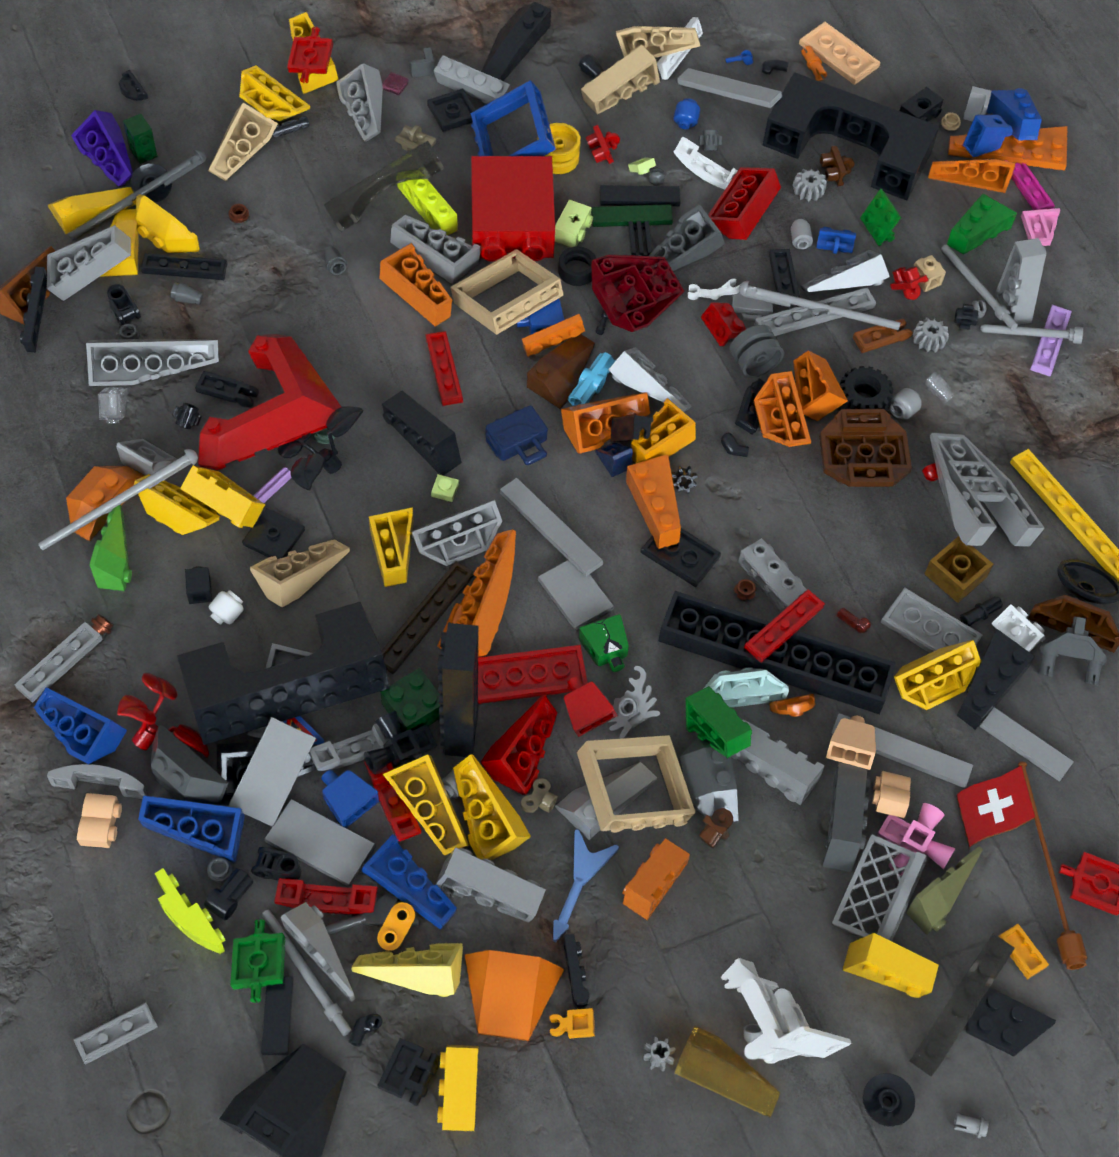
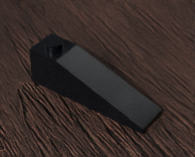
(234, 760)

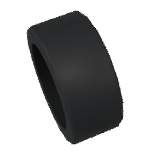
(580, 254)

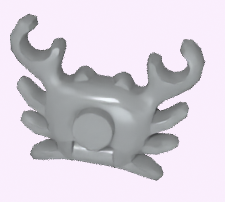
(633, 706)

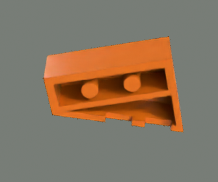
(655, 878)

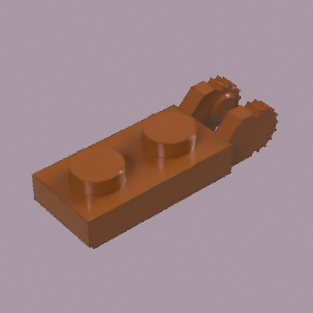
(880, 336)

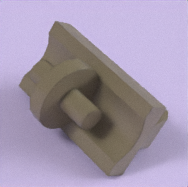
(413, 137)

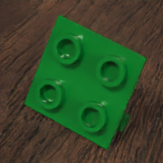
(881, 218)

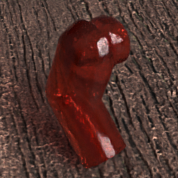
(860, 625)

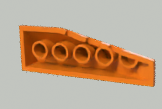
(488, 593)

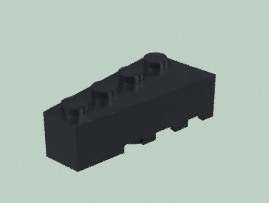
(423, 432)

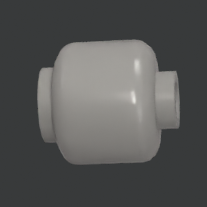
(905, 403)

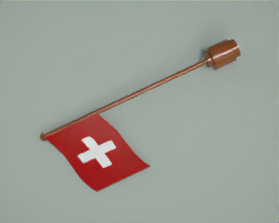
(1003, 806)

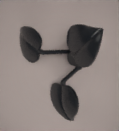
(307, 469)

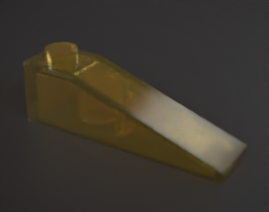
(720, 1069)

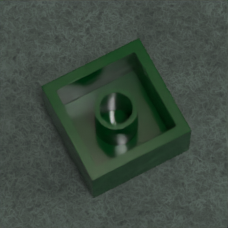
(413, 699)

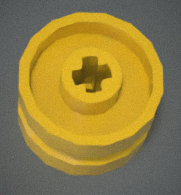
(567, 146)

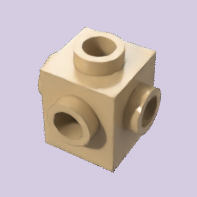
(934, 271)

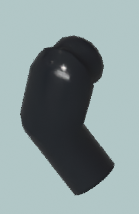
(732, 447)

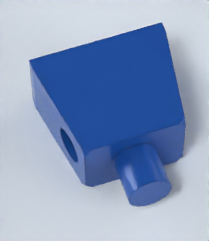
(986, 134)
(543, 318)
(348, 796)

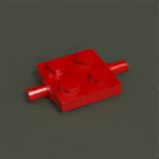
(310, 55)
(1095, 882)

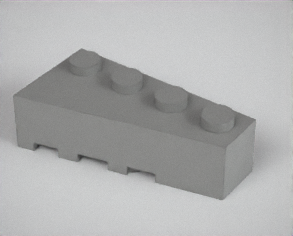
(780, 766)

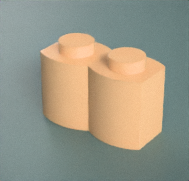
(891, 794)
(98, 820)

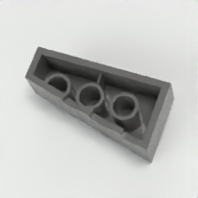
(847, 817)

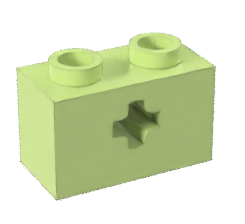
(573, 223)

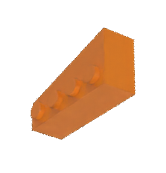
(416, 284)

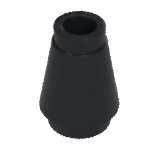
(590, 66)

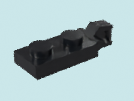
(747, 415)

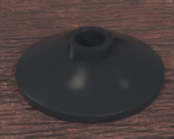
(146, 174)
(894, 1089)

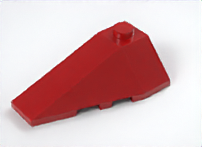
(517, 752)

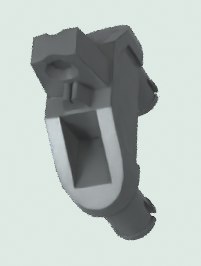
(1073, 644)

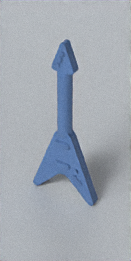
(585, 867)

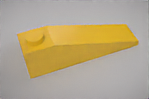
(78, 209)
(127, 223)

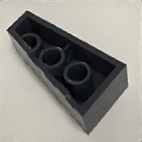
(997, 673)

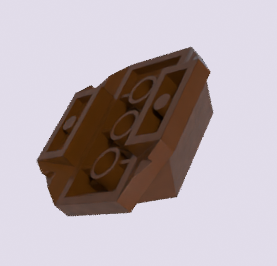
(867, 433)

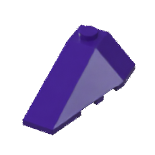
(103, 143)

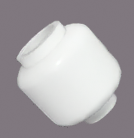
(226, 607)

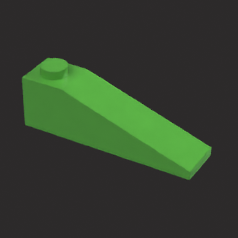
(110, 556)

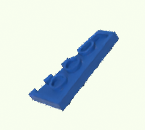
(404, 879)

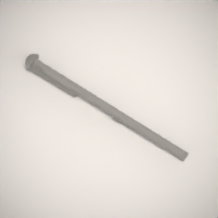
(786, 300)
(189, 458)

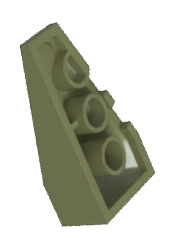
(937, 899)

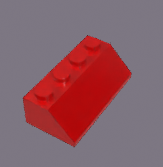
(745, 201)

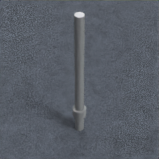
(1000, 311)
(332, 1010)

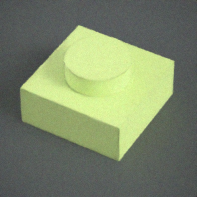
(642, 165)
(445, 488)

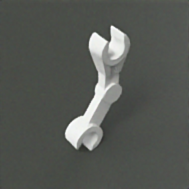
(714, 294)

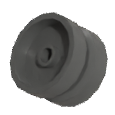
(756, 351)

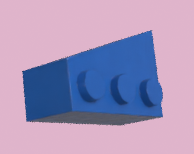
(1016, 110)

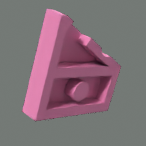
(1040, 224)

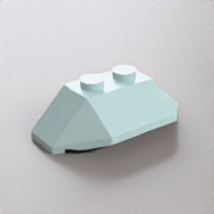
(748, 687)

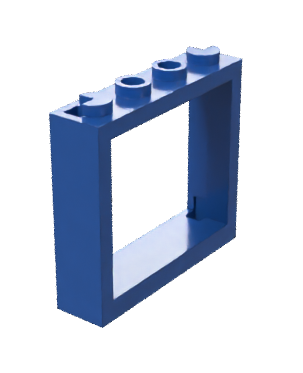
(504, 105)

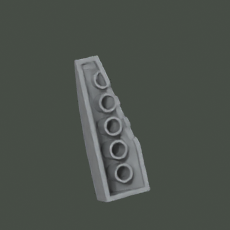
(142, 360)

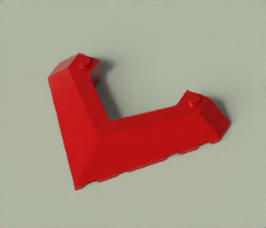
(278, 421)

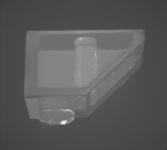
(113, 404)

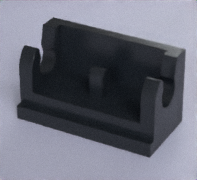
(628, 427)

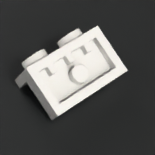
(1016, 626)

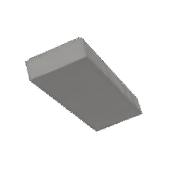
(115, 1033)

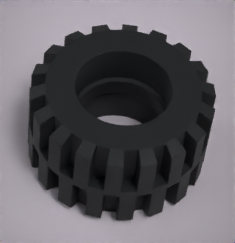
(869, 382)

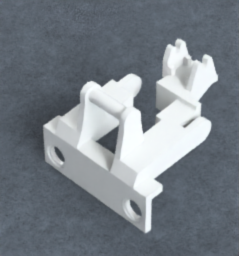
(779, 1018)

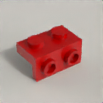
(722, 322)

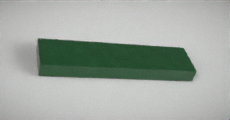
(621, 215)

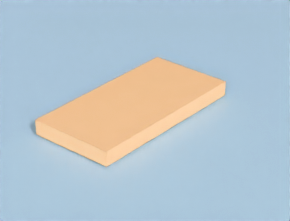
(840, 53)

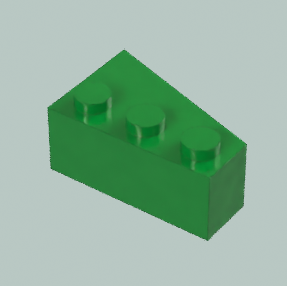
(980, 223)
(717, 722)

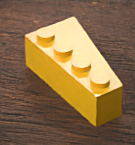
(427, 798)

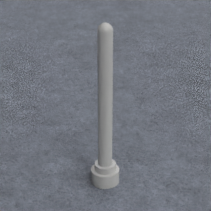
(1074, 335)

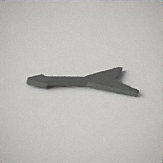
(376, 918)

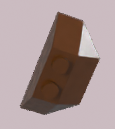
(1061, 610)

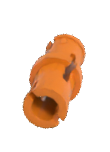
(814, 63)

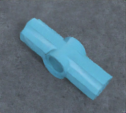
(591, 380)

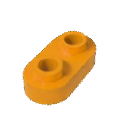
(397, 927)

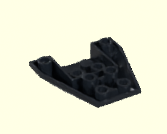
(290, 1105)

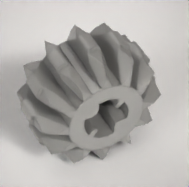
(809, 185)
(930, 335)

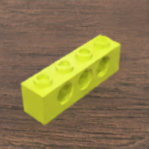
(430, 204)

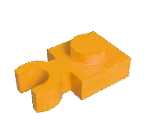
(578, 1023)

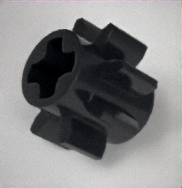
(966, 316)
(187, 415)
(685, 486)

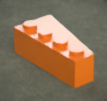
(655, 497)

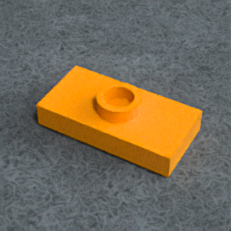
(1025, 953)

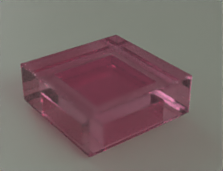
(395, 83)

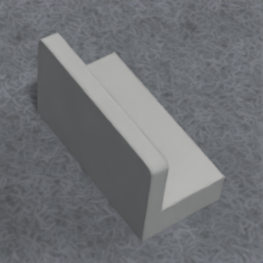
(977, 103)

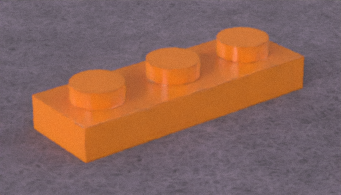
(553, 335)

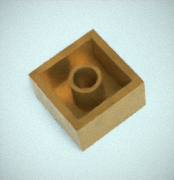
(958, 569)

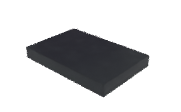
(688, 559)

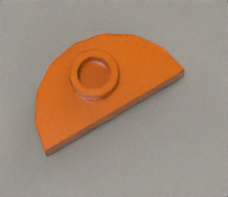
(793, 706)

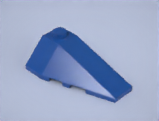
(81, 730)

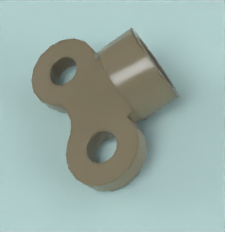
(540, 797)

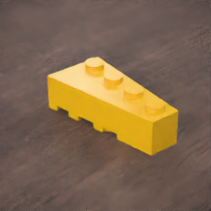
(301, 27)

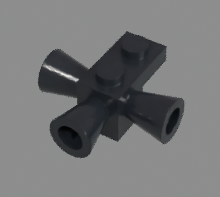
(400, 747)

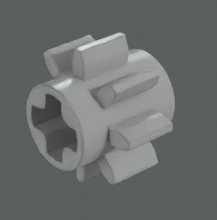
(663, 1048)

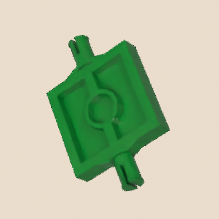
(258, 961)

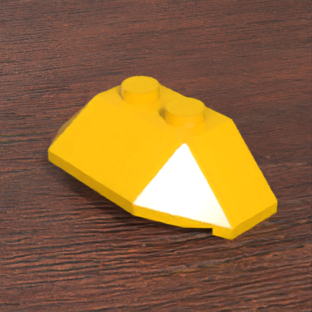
(269, 95)
(163, 228)
(176, 507)
(938, 675)

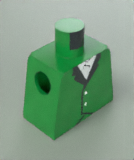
(605, 642)

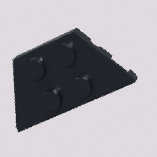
(1006, 1023)

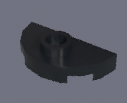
(131, 87)

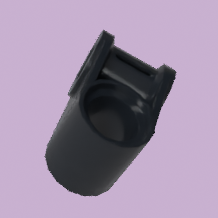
(122, 304)
(272, 864)

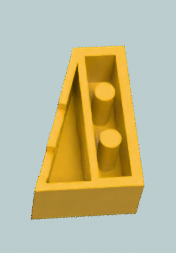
(392, 544)
(890, 965)
(458, 1087)

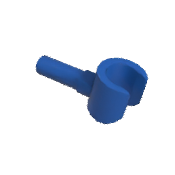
(746, 56)

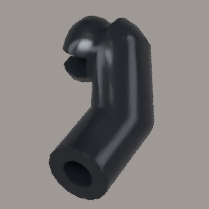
(774, 64)
(363, 1026)

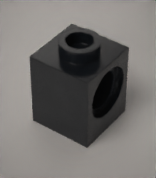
(198, 585)

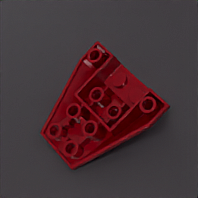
(634, 288)

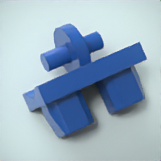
(836, 240)

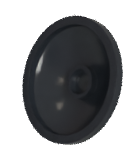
(1088, 582)

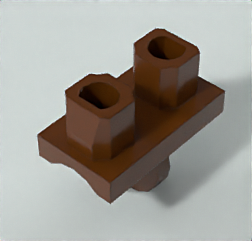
(839, 165)
(716, 827)

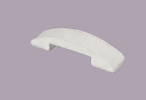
(702, 166)

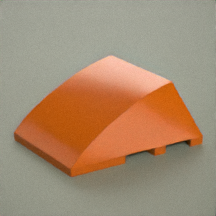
(509, 991)

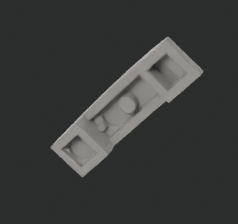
(347, 752)
(69, 776)

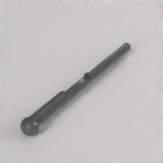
(166, 179)

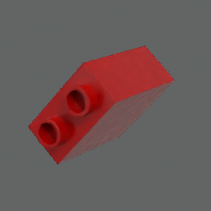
(513, 206)

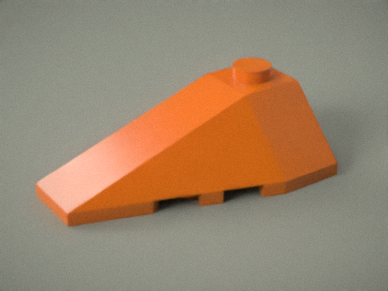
(978, 173)
(590, 423)

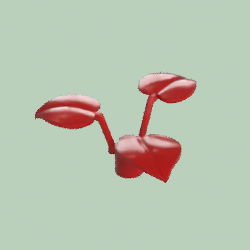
(137, 709)

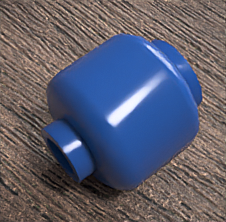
(687, 113)

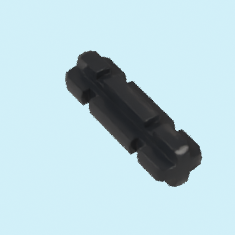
(291, 126)

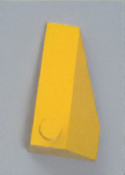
(490, 817)

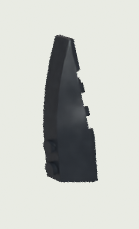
(517, 39)

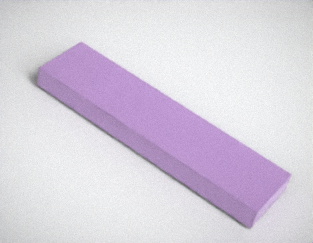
(1049, 347)

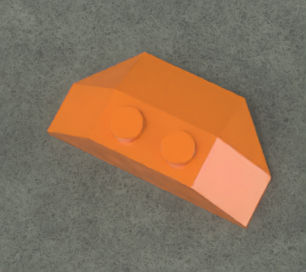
(781, 411)
(96, 489)

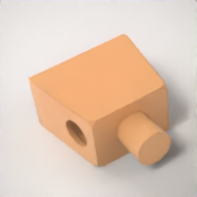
(853, 743)

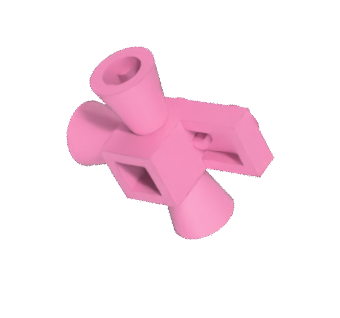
(916, 836)

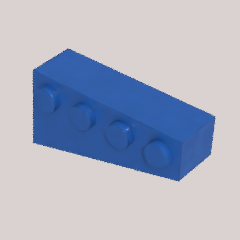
(200, 825)

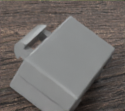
(751, 306)

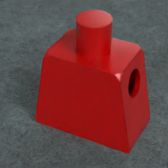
(587, 706)

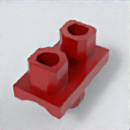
(602, 153)
(908, 280)

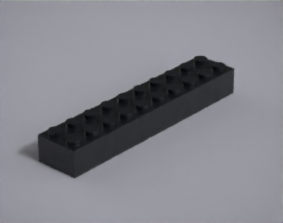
(799, 661)

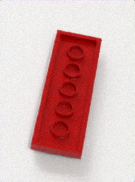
(529, 673)

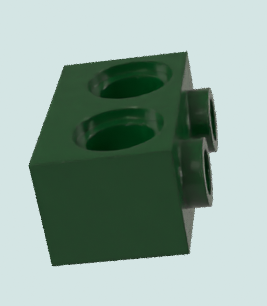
(140, 138)

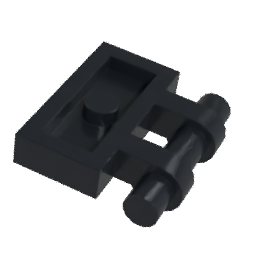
(401, 1067)

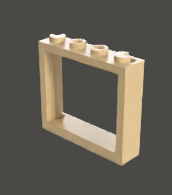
(546, 292)
(636, 747)

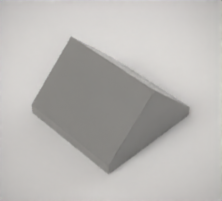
(143, 456)

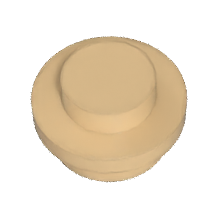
(951, 121)

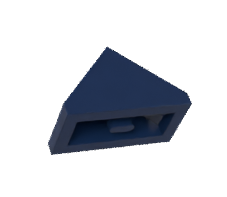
(615, 458)

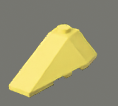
(426, 971)

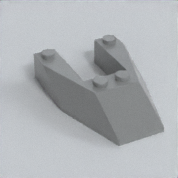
(971, 477)

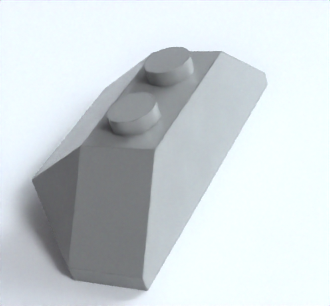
(459, 534)

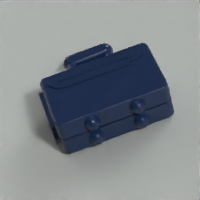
(517, 434)

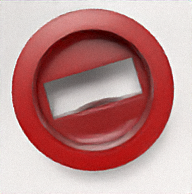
(930, 472)

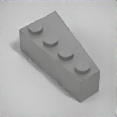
(441, 253)
(85, 261)
(1022, 279)
(490, 885)

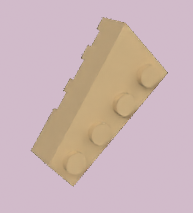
(621, 80)

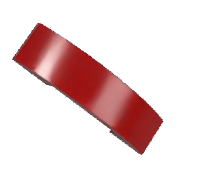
(396, 811)
(327, 899)

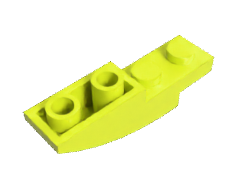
(188, 917)

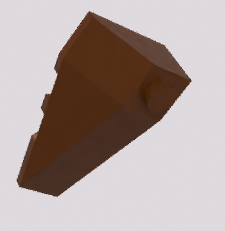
(560, 370)

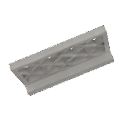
(902, 894)

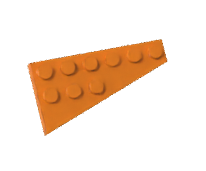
(1045, 152)

